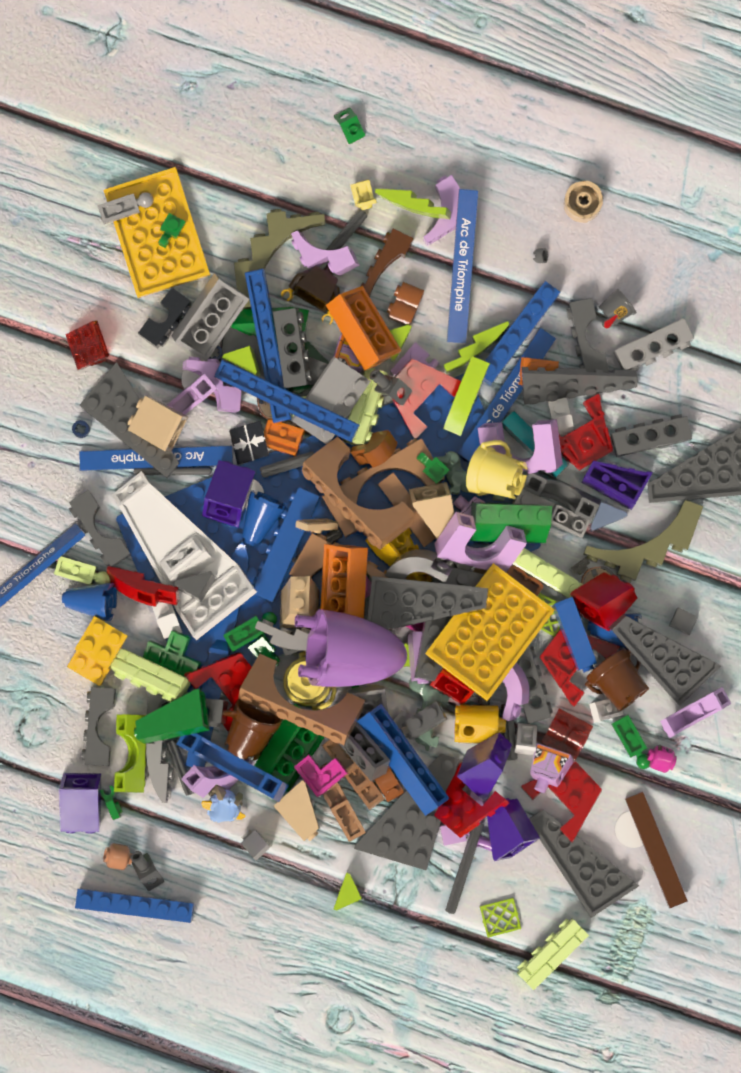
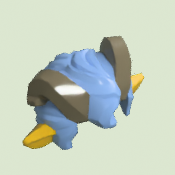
(223, 805)

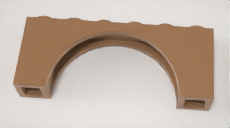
(400, 460)
(377, 525)
(311, 559)
(333, 723)

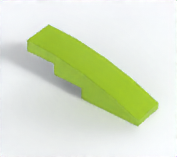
(408, 200)
(481, 342)
(466, 396)

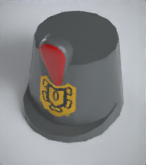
(616, 309)

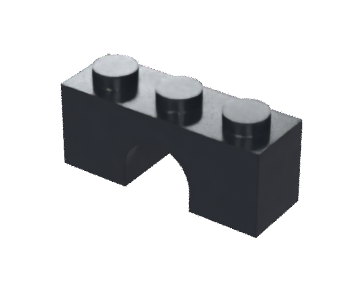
(157, 333)

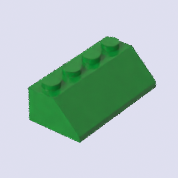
(494, 517)
(287, 749)

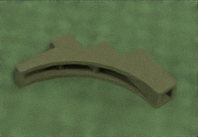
(264, 246)
(653, 552)

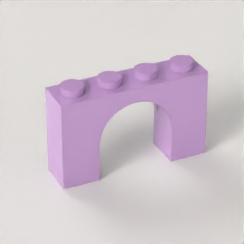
(547, 444)
(453, 540)

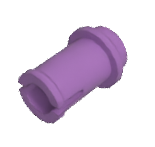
(484, 843)

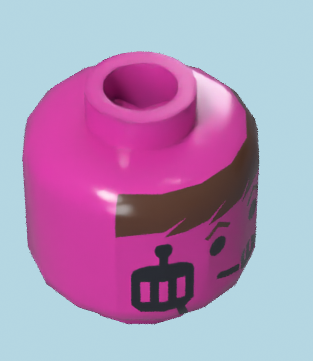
(662, 758)

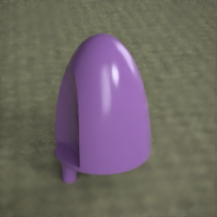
(348, 650)

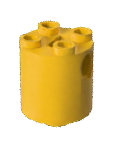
(477, 723)

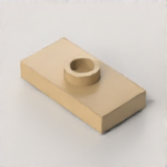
(317, 525)

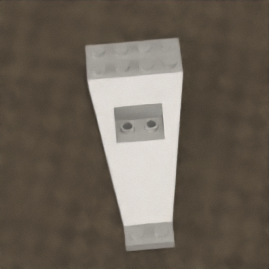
(181, 551)

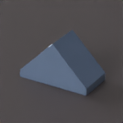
(606, 515)

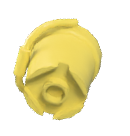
(495, 472)
(301, 691)

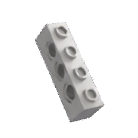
(678, 329)

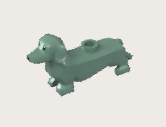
(457, 476)
(429, 696)

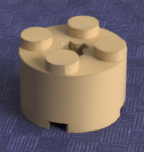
(580, 191)

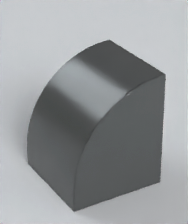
(683, 621)

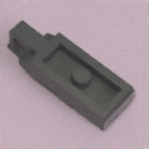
(423, 721)

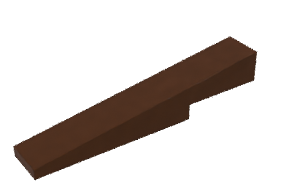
(656, 850)

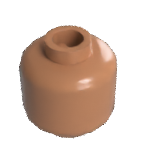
(117, 856)

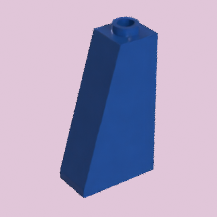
(574, 634)

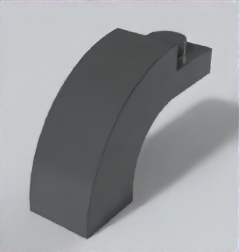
(419, 561)

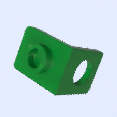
(350, 125)

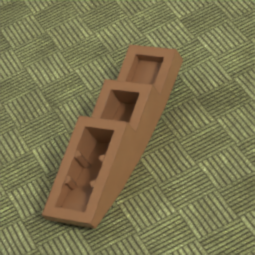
(396, 494)
(359, 781)
(343, 811)

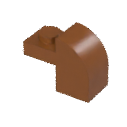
(377, 451)
(389, 785)

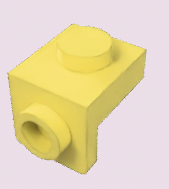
(363, 194)

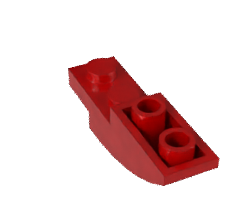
(137, 588)

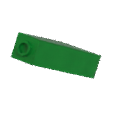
(176, 719)

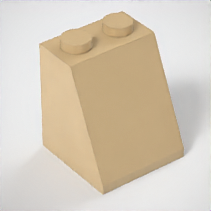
(157, 423)
(433, 505)
(298, 597)
(299, 811)

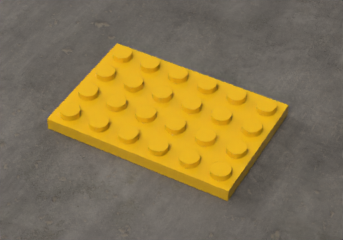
(148, 263)
(488, 642)

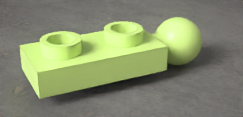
(80, 572)

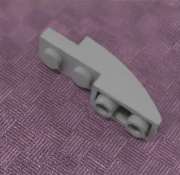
(561, 517)
(283, 638)
(159, 773)

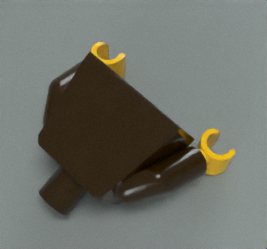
(315, 287)

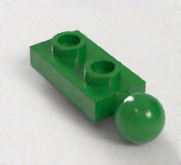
(246, 632)
(631, 741)

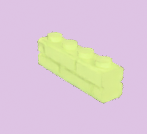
(366, 410)
(546, 573)
(150, 675)
(552, 954)

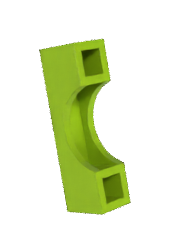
(132, 775)

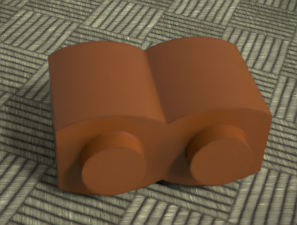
(406, 304)
(530, 583)

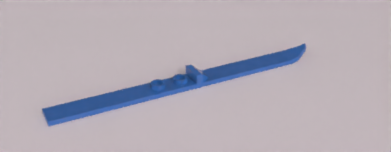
(219, 650)

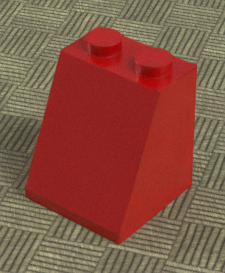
(604, 599)
(452, 686)

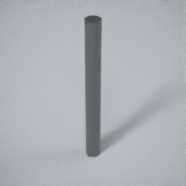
(178, 471)

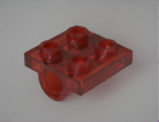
(87, 345)
(567, 733)

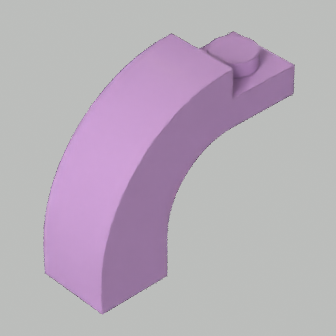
(517, 691)

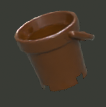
(618, 679)
(250, 730)

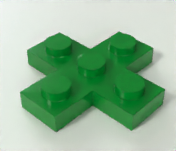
(173, 655)

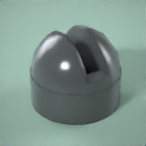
(541, 255)

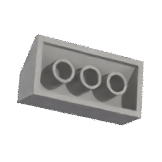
(210, 317)
(337, 391)

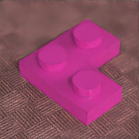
(320, 779)

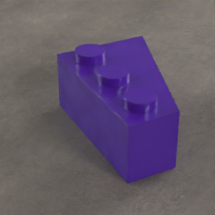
(617, 482)

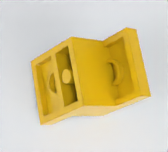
(97, 651)

